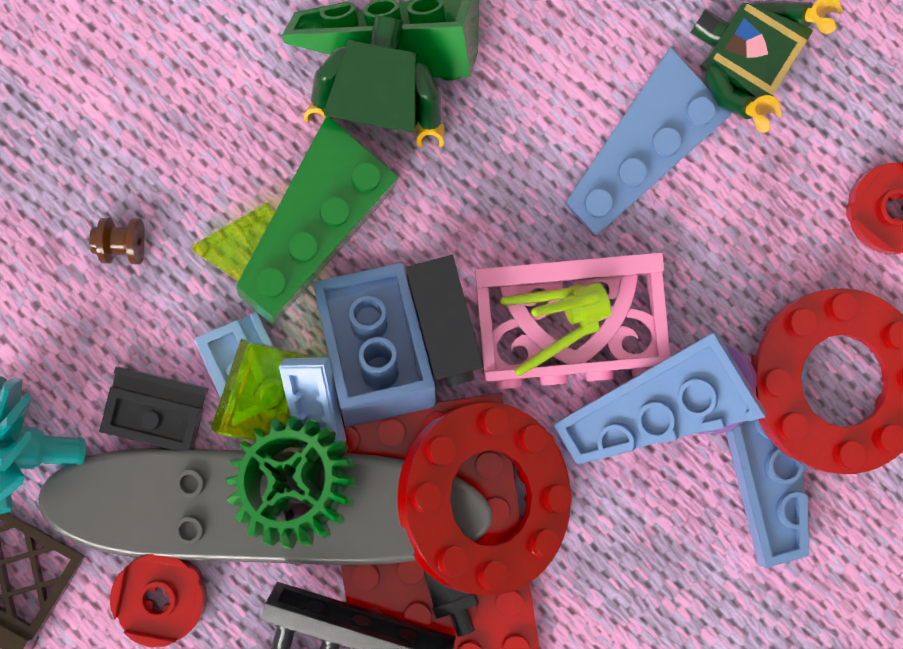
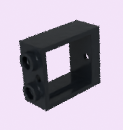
(445, 320)

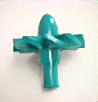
(27, 446)

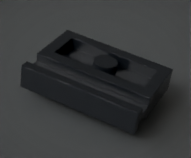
(153, 409)

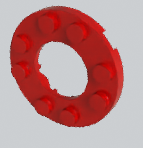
(779, 370)
(427, 510)

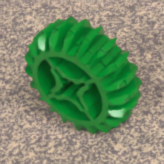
(278, 496)

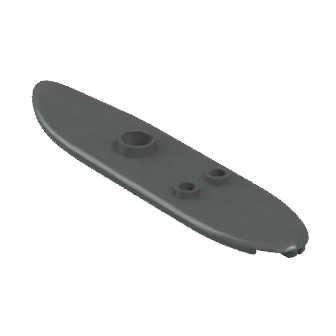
(180, 509)

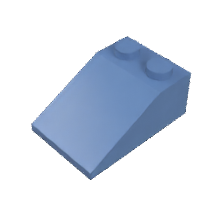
(374, 344)

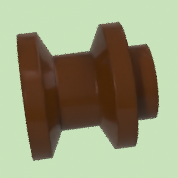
(108, 240)

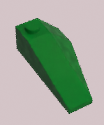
(437, 30)

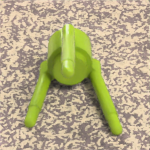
(581, 305)

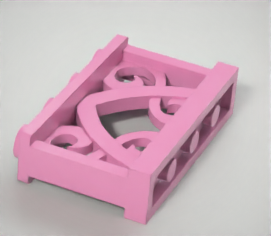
(618, 275)

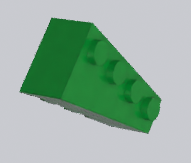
(319, 213)

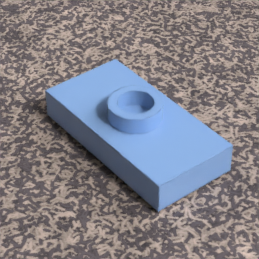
(312, 392)

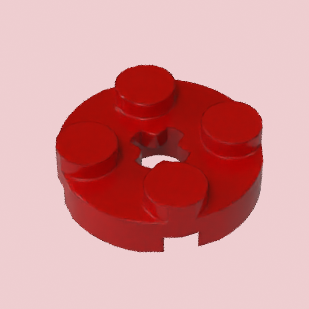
(868, 208)
(137, 612)

